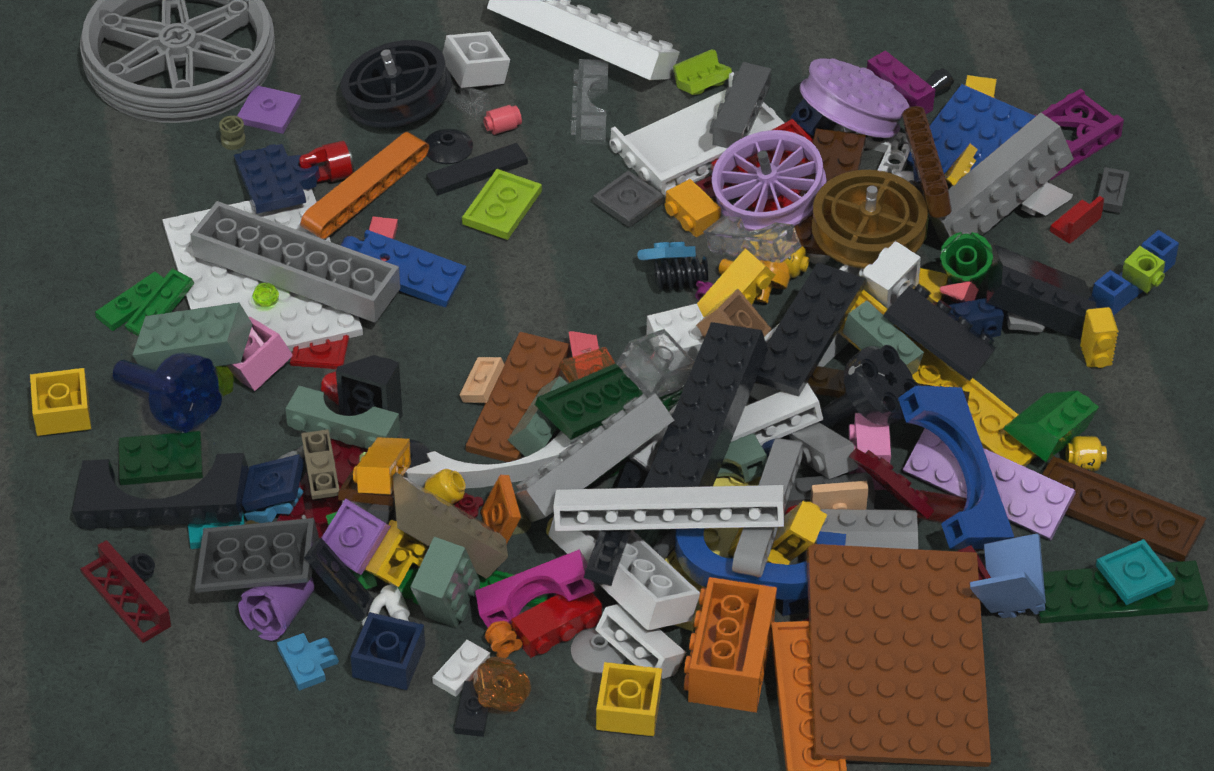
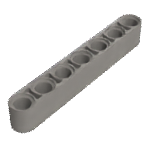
(757, 542)

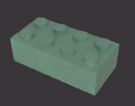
(208, 331)

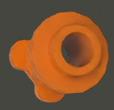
(502, 638)

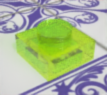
(225, 379)

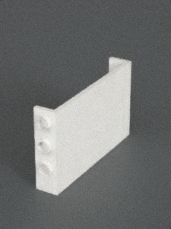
(680, 143)

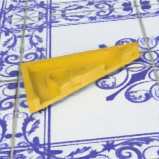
(961, 165)

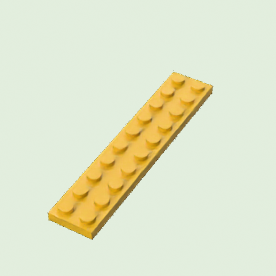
(986, 409)

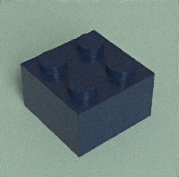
(388, 651)

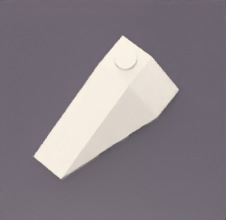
(1045, 199)

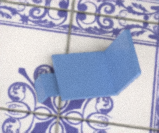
(1015, 577)

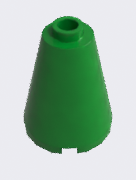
(966, 258)

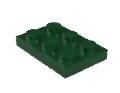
(160, 458)

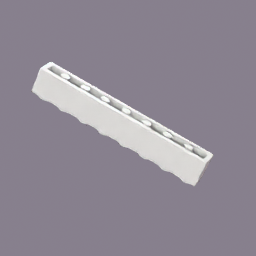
(669, 508)

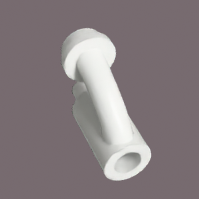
(393, 600)

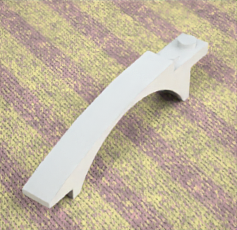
(486, 475)

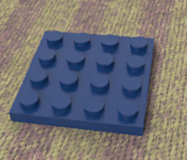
(973, 120)

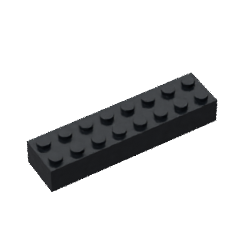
(709, 408)

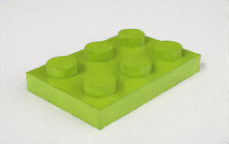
(502, 204)

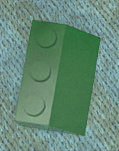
(1052, 422)

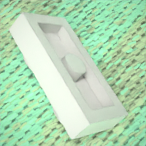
(460, 667)

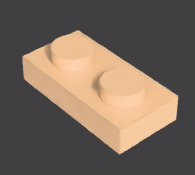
(482, 379)

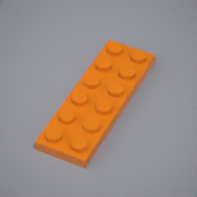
(794, 692)

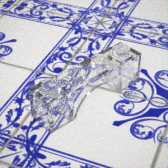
(590, 120)
(769, 243)

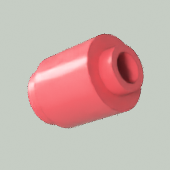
(502, 119)

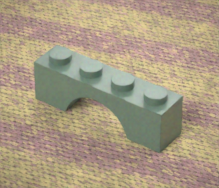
(309, 413)
(744, 459)

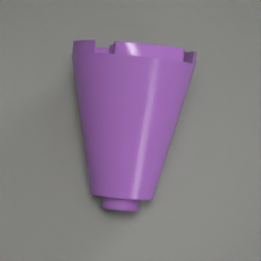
(273, 607)

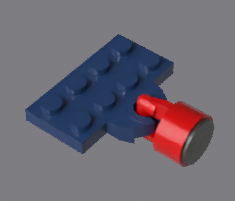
(279, 179)

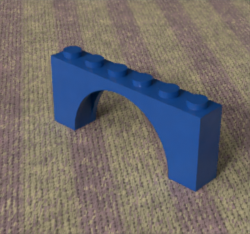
(949, 417)

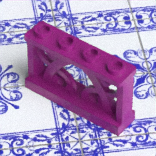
(1098, 133)

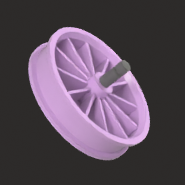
(769, 179)

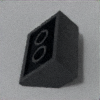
(369, 384)

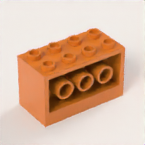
(730, 644)

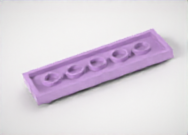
(1026, 495)

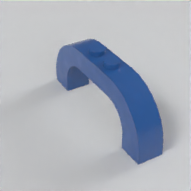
(702, 563)

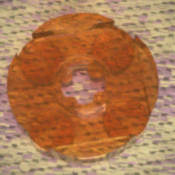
(492, 694)

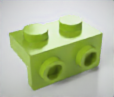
(700, 72)

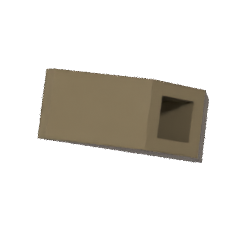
(320, 464)

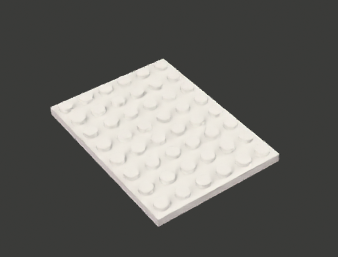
(292, 317)

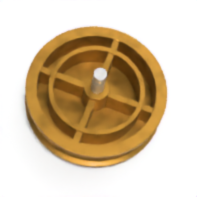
(865, 213)

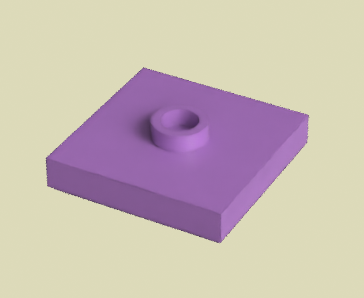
(269, 109)
(355, 535)

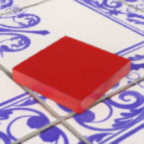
(325, 355)

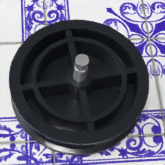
(396, 83)

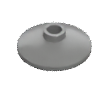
(592, 656)

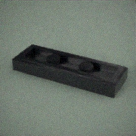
(339, 578)

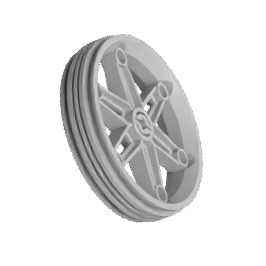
(188, 43)

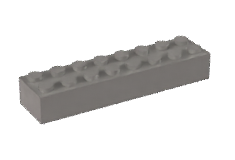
(296, 261)

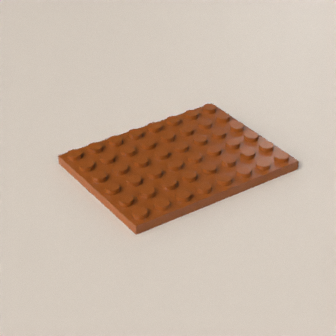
(896, 656)

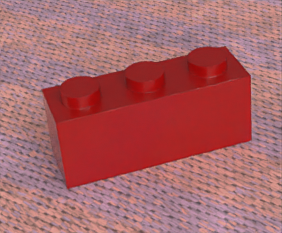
(555, 622)

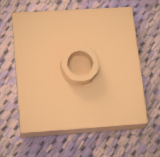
(840, 495)

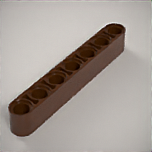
(927, 162)

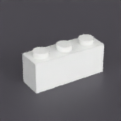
(637, 643)

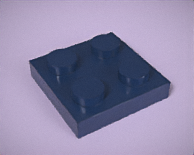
(272, 482)

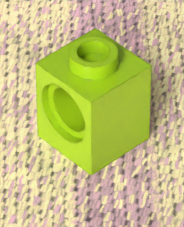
(1143, 269)

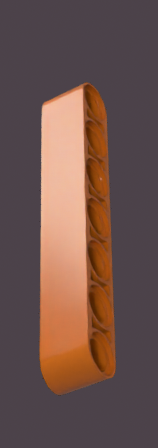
(364, 185)

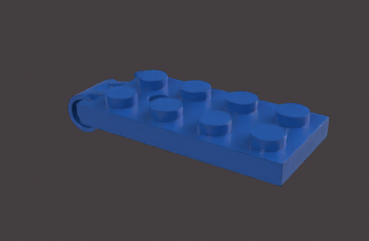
(420, 272)

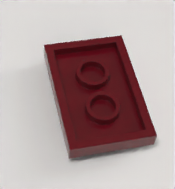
(894, 483)

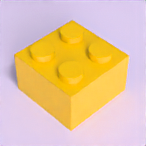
(60, 401)
(629, 699)

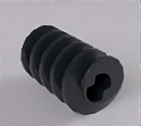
(680, 273)

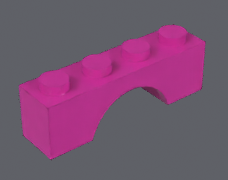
(507, 597)

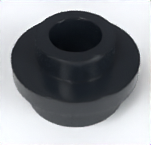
(142, 565)

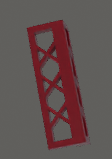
(134, 586)

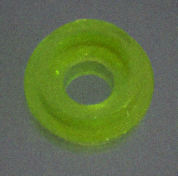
(265, 295)

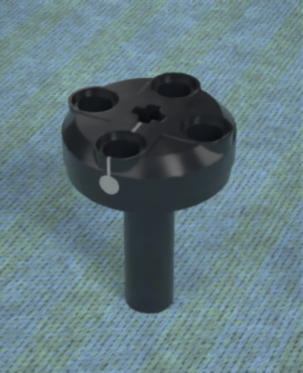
(872, 385)

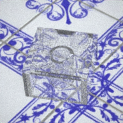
(656, 363)

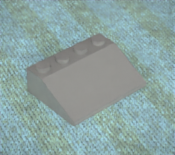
(873, 527)

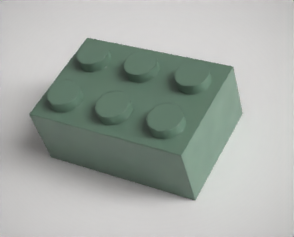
(445, 582)

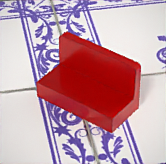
(1077, 220)

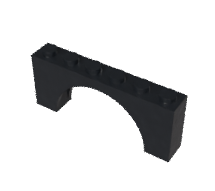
(212, 500)

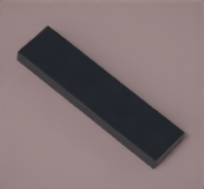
(476, 169)

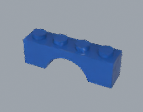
(1117, 292)

